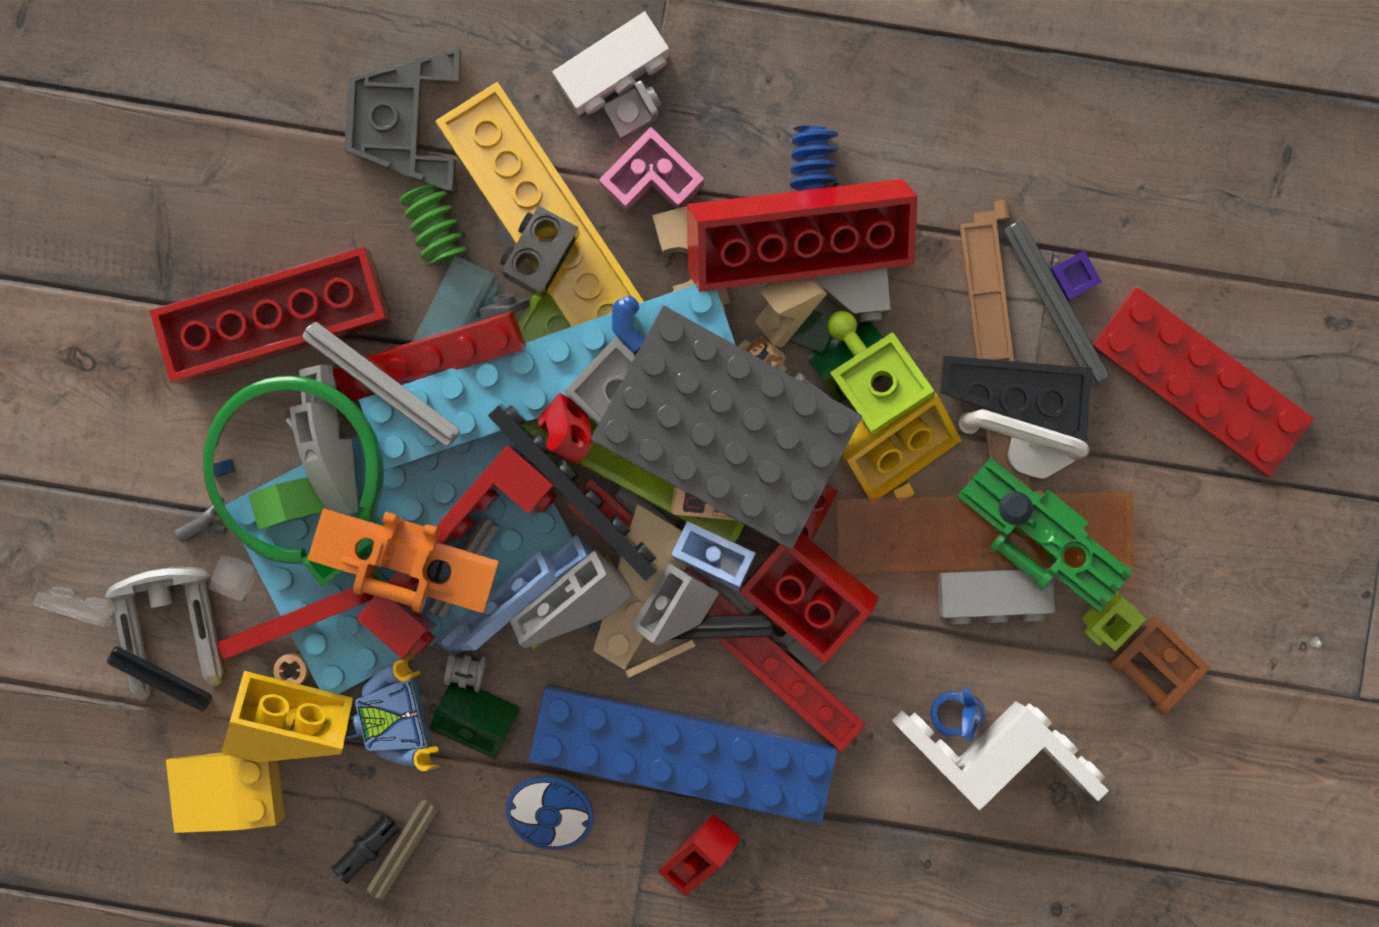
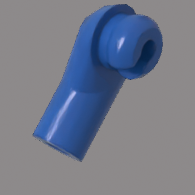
(622, 323)

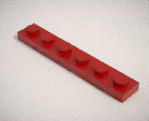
(440, 352)

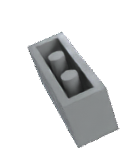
(992, 595)

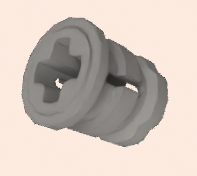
(465, 671)

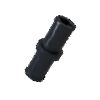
(365, 848)

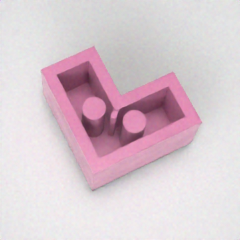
(648, 165)

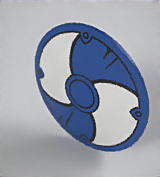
(549, 813)

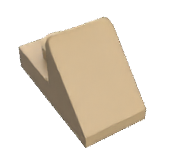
(788, 307)

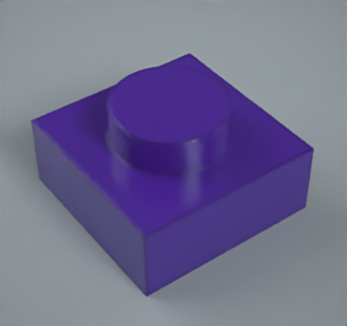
(1076, 275)

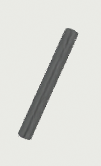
(1055, 301)

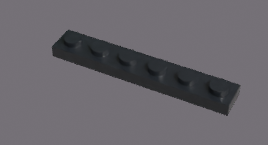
(563, 478)

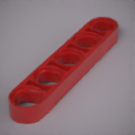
(291, 622)

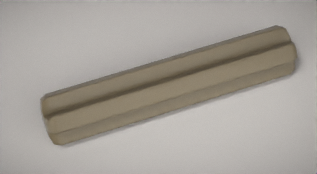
(402, 849)

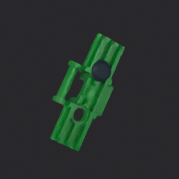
(1052, 525)

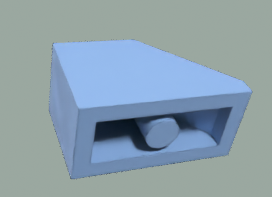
(713, 556)

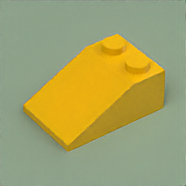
(285, 721)
(223, 793)

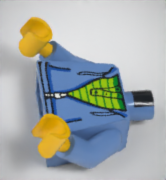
(394, 717)

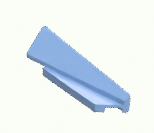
(513, 596)

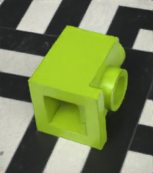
(1114, 622)

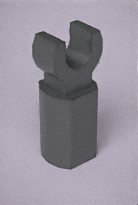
(803, 655)

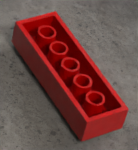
(801, 234)
(269, 315)

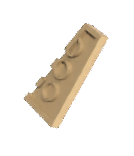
(615, 637)

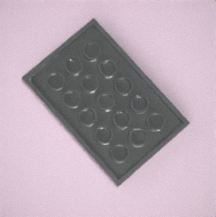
(726, 427)

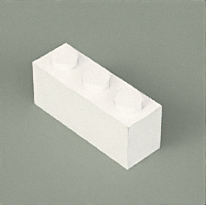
(612, 64)

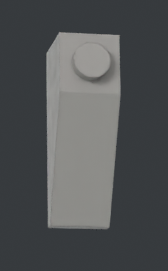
(575, 600)

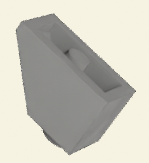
(859, 293)
(674, 606)

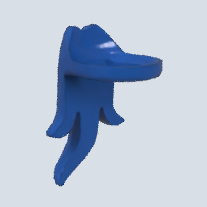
(972, 714)

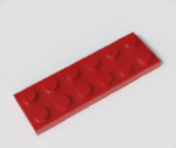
(1202, 382)

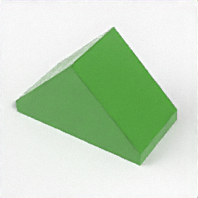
(284, 503)

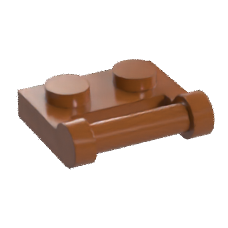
(1166, 654)

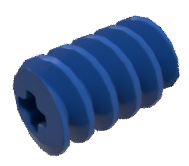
(812, 157)

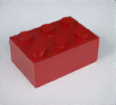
(810, 596)

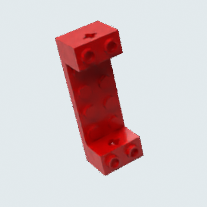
(520, 480)

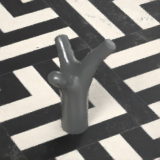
(199, 525)

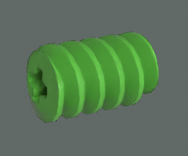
(432, 225)

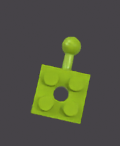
(882, 358)

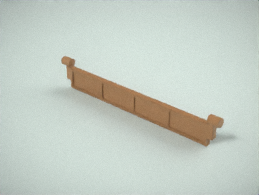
(989, 307)

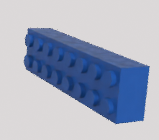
(683, 753)

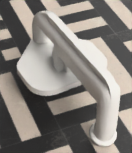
(1032, 448)

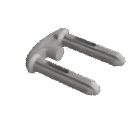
(158, 584)

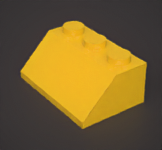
(899, 449)

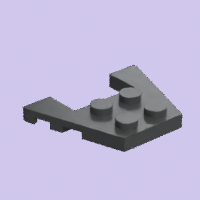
(386, 117)

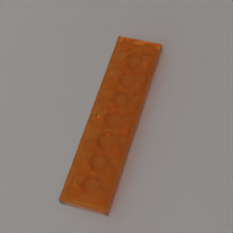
(948, 535)

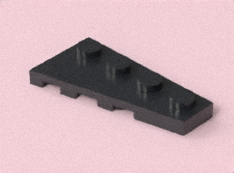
(1029, 392)

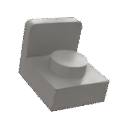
(633, 110)

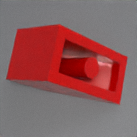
(700, 855)

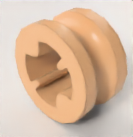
(291, 658)

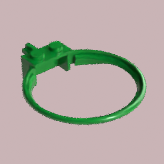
(373, 480)

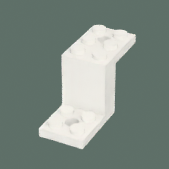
(1002, 753)

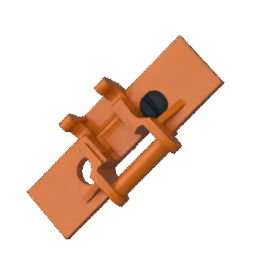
(407, 548)

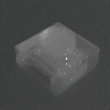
(233, 578)

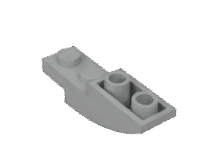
(324, 456)

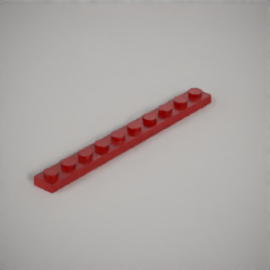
(767, 659)

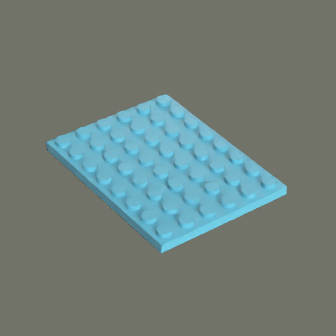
(422, 492)

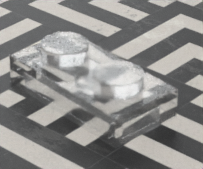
(62, 601)

